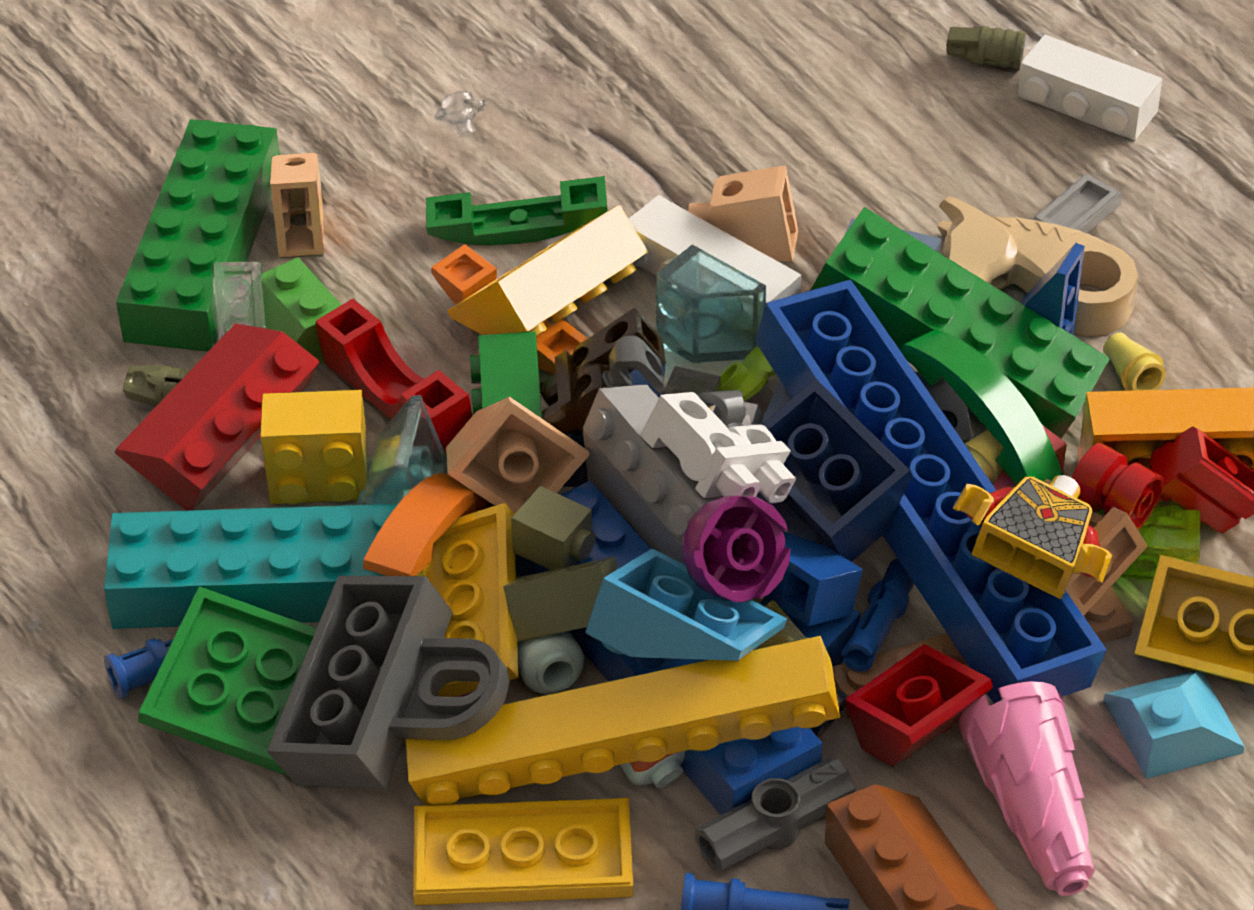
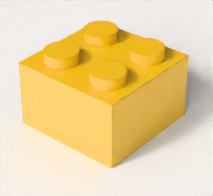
(314, 446)

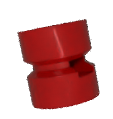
(1109, 483)

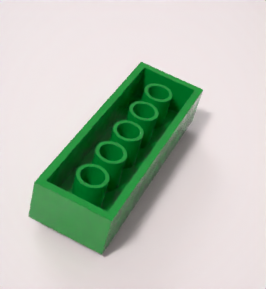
(201, 217)
(922, 291)

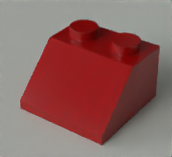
(913, 703)

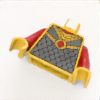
(1036, 532)

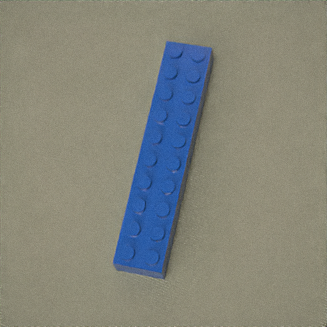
(991, 616)

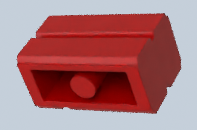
(1206, 479)

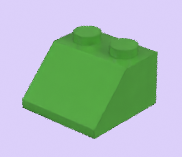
(294, 302)

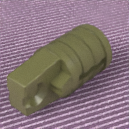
(987, 45)
(151, 383)

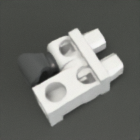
(717, 447)

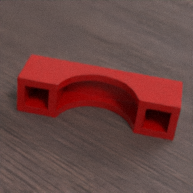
(362, 354)

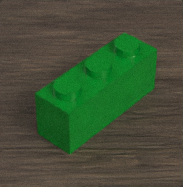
(506, 369)

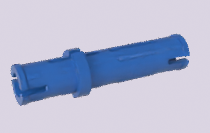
(886, 603)

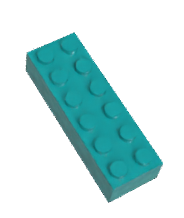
(257, 555)

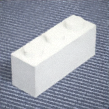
(1089, 87)

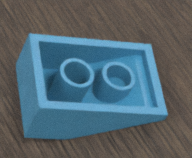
(661, 613)

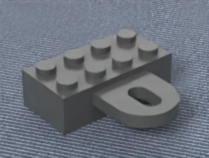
(378, 681)

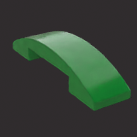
(516, 221)
(991, 399)

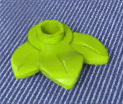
(747, 376)

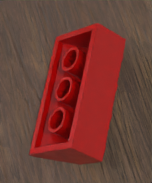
(215, 412)

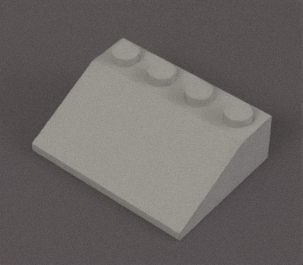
(634, 477)

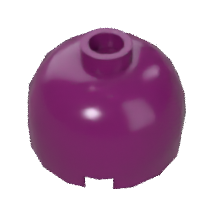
(736, 548)

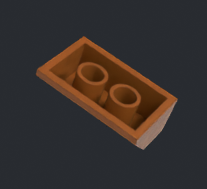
(899, 854)

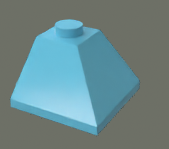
(1173, 723)

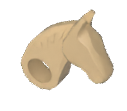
(1025, 249)

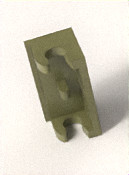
(556, 598)

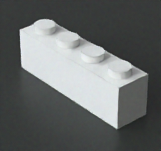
(670, 230)

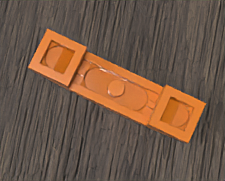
(467, 272)
(419, 519)

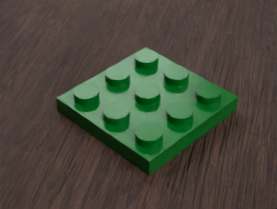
(227, 677)

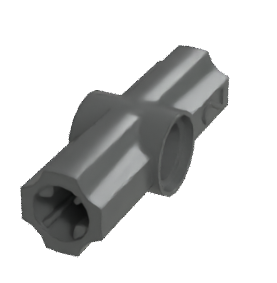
(772, 814)

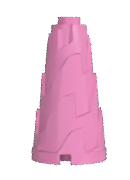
(1029, 767)

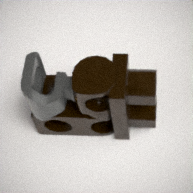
(601, 363)

